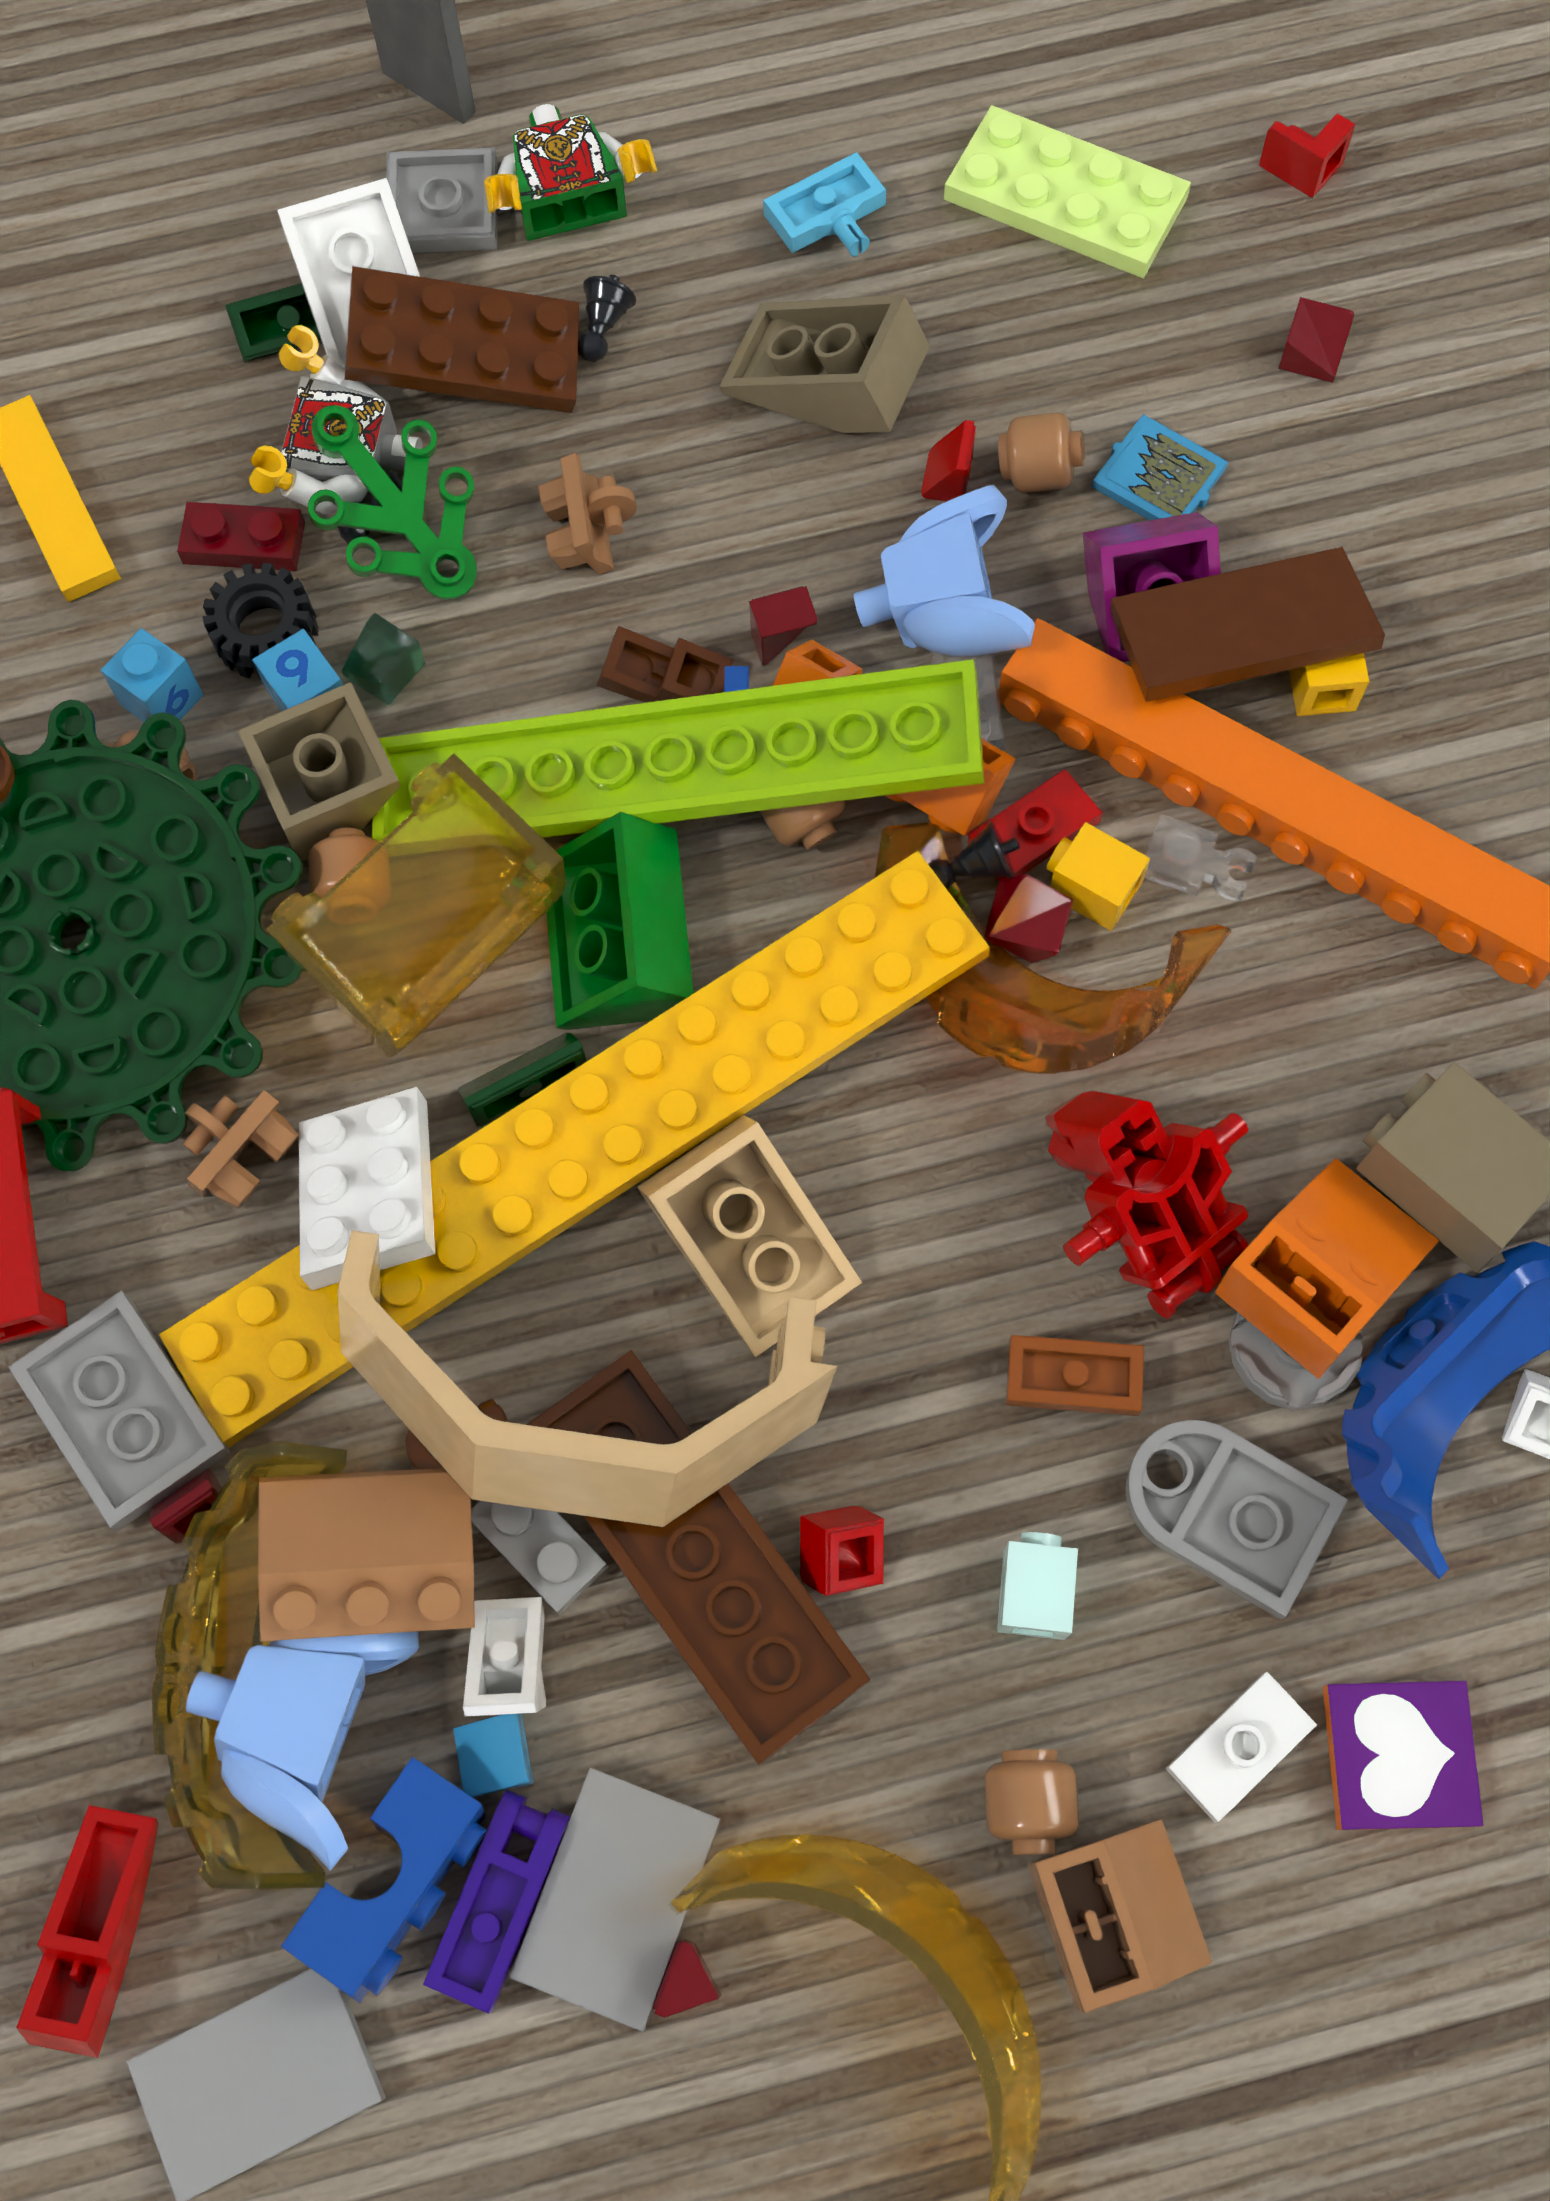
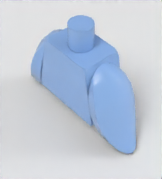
(941, 583)
(288, 1726)

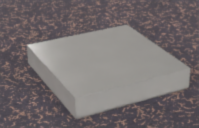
(444, 198)

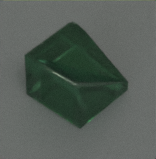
(383, 659)

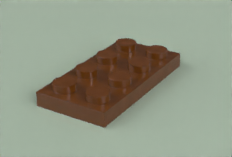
(462, 340)

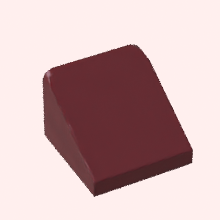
(176, 1511)

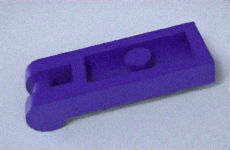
(496, 1904)

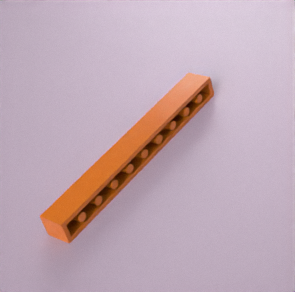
(1284, 803)

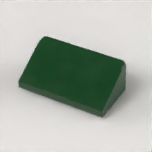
(266, 320)
(521, 1078)

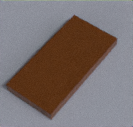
(1245, 624)

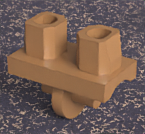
(594, 512)
(219, 1170)

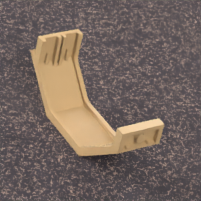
(569, 1468)

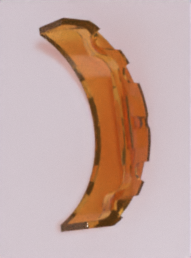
(1037, 1022)

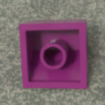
(1145, 558)

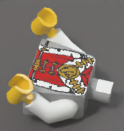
(300, 466)

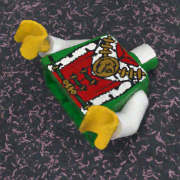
(565, 174)

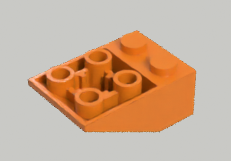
(1325, 1267)

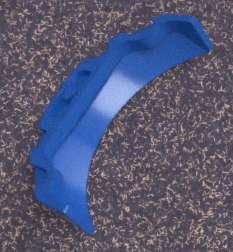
(1430, 1378)

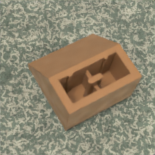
(1119, 1916)

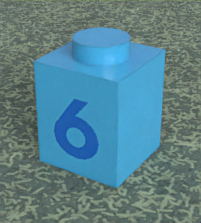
(295, 671)
(151, 678)

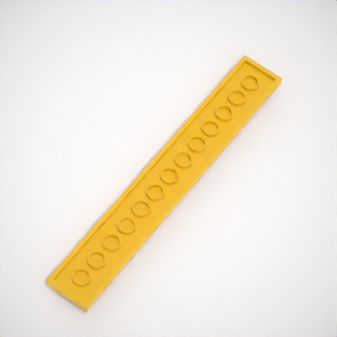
(596, 1134)

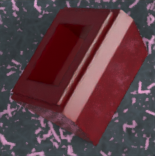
(685, 1982)

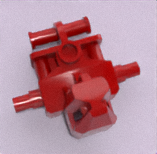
(1151, 1193)

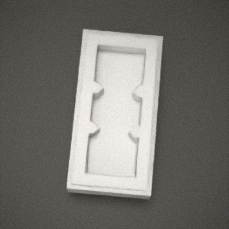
(1241, 1747)

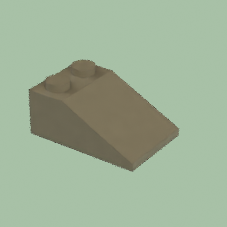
(830, 361)

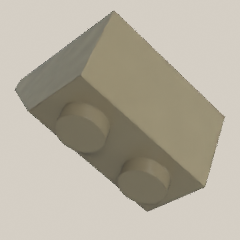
(321, 766)

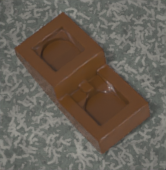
(658, 672)

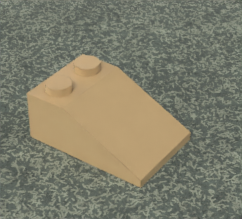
(748, 1231)

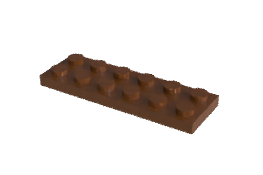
(716, 1581)

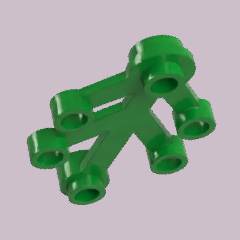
(398, 511)

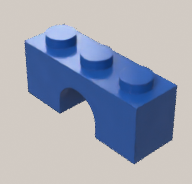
(357, 1939)

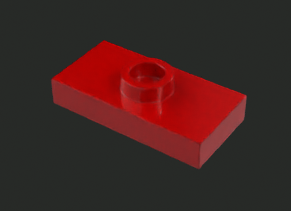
(1042, 820)

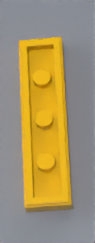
(52, 502)

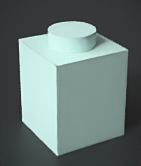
(1037, 1587)

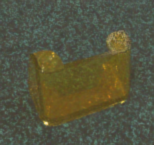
(423, 908)

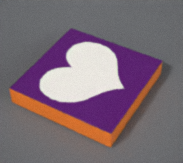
(1402, 1755)

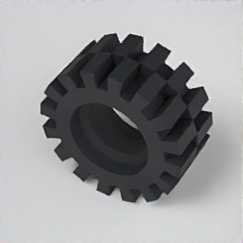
(250, 594)

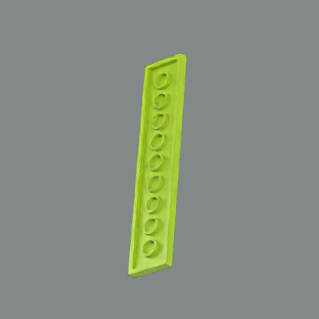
(716, 751)

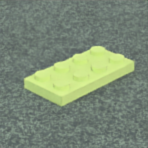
(1067, 191)

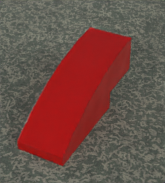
(89, 1933)

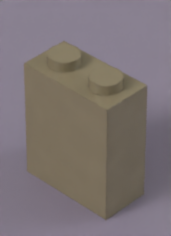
(1460, 1164)

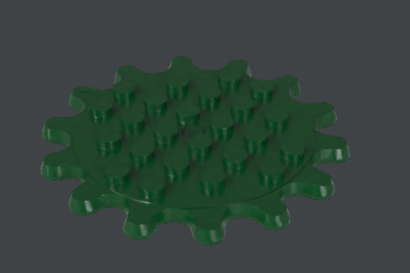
(168, 937)

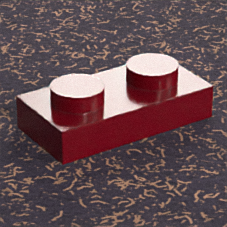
(241, 536)

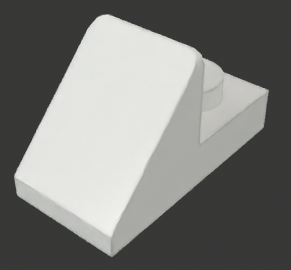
(505, 1658)

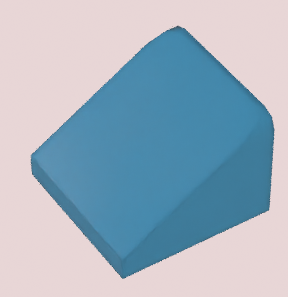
(493, 1755)

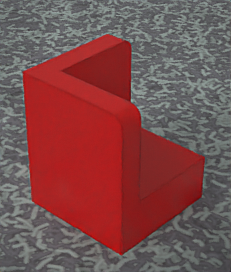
(1304, 159)

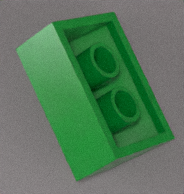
(619, 926)

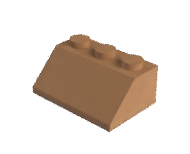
(364, 1554)

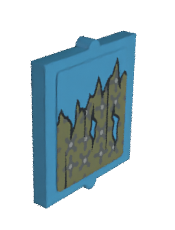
(1159, 472)

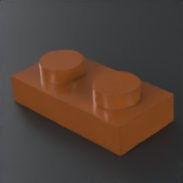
(1075, 1375)

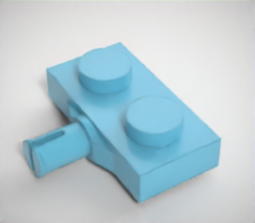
(827, 206)

